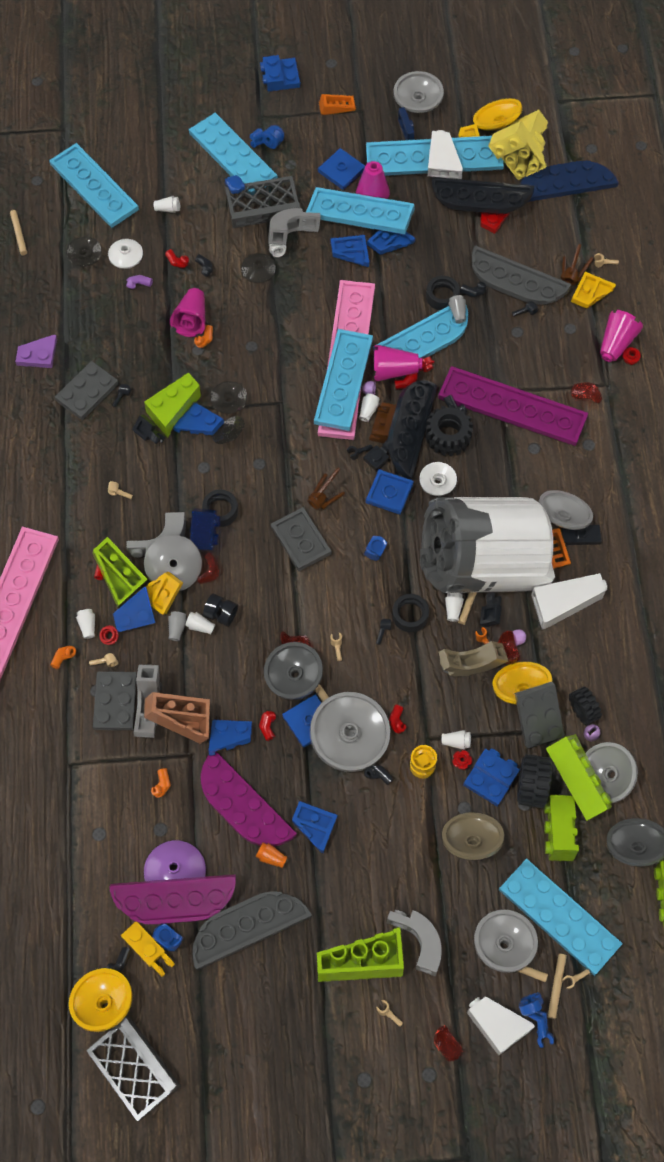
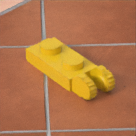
(146, 947)

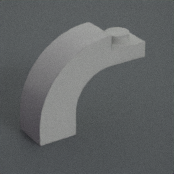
(289, 221)
(174, 524)
(147, 682)
(425, 934)

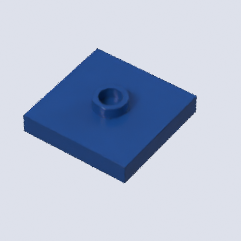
(341, 169)
(389, 491)
(300, 718)

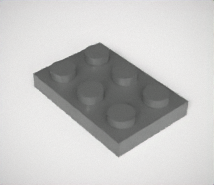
(86, 390)
(301, 539)
(115, 701)
(539, 714)

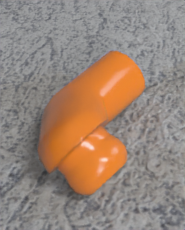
(202, 341)
(62, 654)
(163, 785)

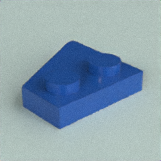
(388, 241)
(351, 249)
(199, 420)
(134, 612)
(229, 734)
(314, 824)

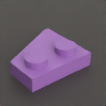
(37, 353)

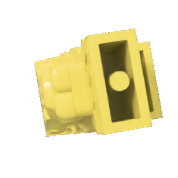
(521, 145)

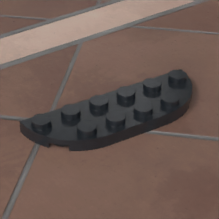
(481, 195)
(410, 425)

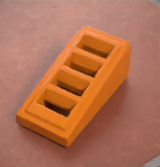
(330, 104)
(561, 546)

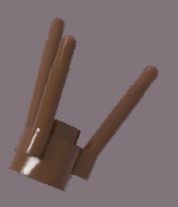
(571, 274)
(317, 498)

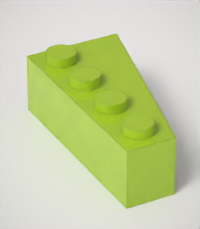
(579, 776)
(363, 959)

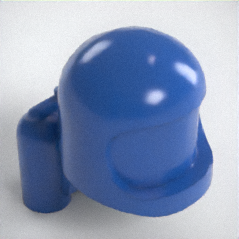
(270, 137)

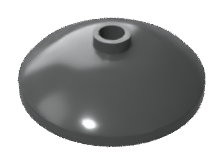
(287, 660)
(636, 842)

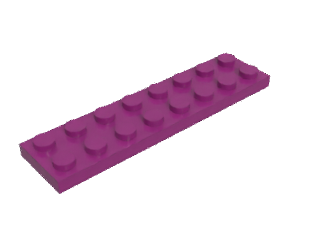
(514, 406)

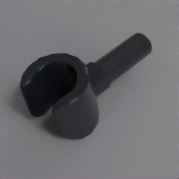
(531, 307)
(123, 390)
(357, 451)
(385, 624)

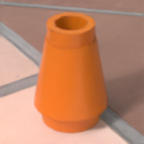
(270, 855)

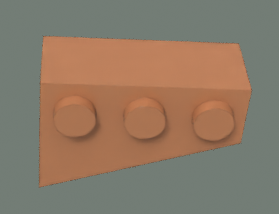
(180, 714)

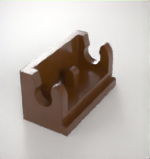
(382, 422)

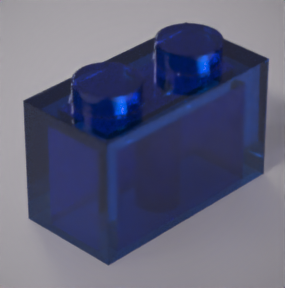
(204, 528)

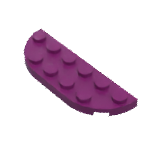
(242, 805)
(173, 898)

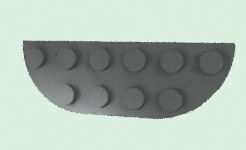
(517, 278)
(246, 925)

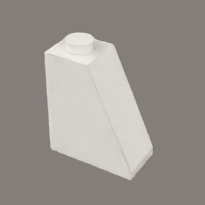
(443, 157)
(498, 1024)

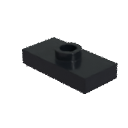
(587, 536)

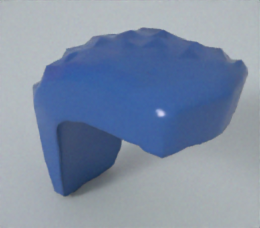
(234, 184)
(375, 548)
(167, 937)

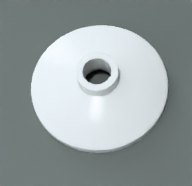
(128, 258)
(440, 472)

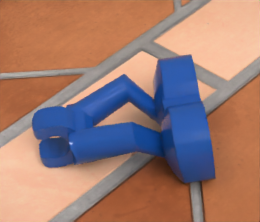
(531, 1006)

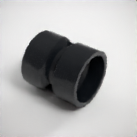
(214, 607)

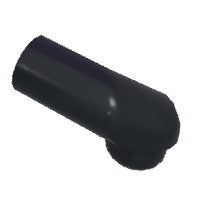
(121, 960)

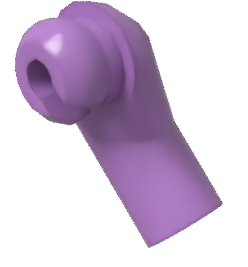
(138, 279)

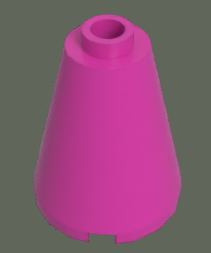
(373, 181)
(190, 314)
(619, 334)
(394, 363)

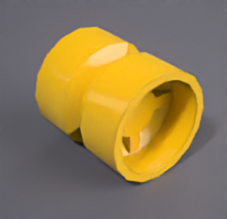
(423, 761)

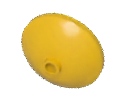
(497, 114)
(519, 677)
(92, 992)

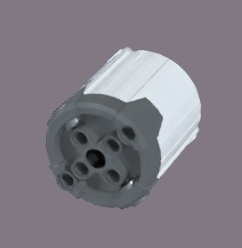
(486, 544)

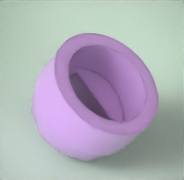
(369, 387)
(519, 637)
(595, 735)

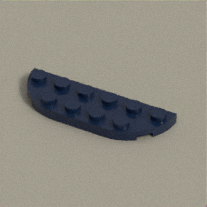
(569, 179)

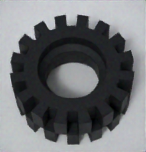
(585, 705)

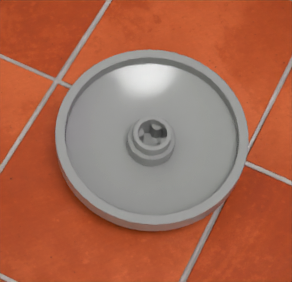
(349, 731)

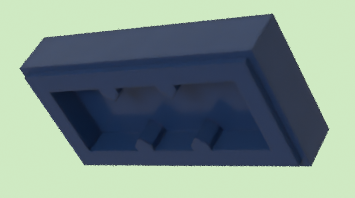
(406, 124)

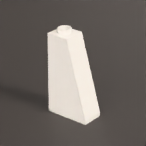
(565, 598)

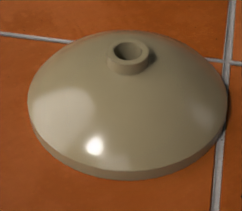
(473, 836)

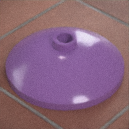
(179, 853)

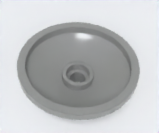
(418, 91)
(566, 510)
(178, 548)
(613, 757)
(506, 928)

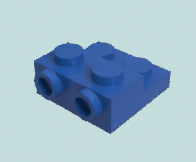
(279, 73)
(492, 776)

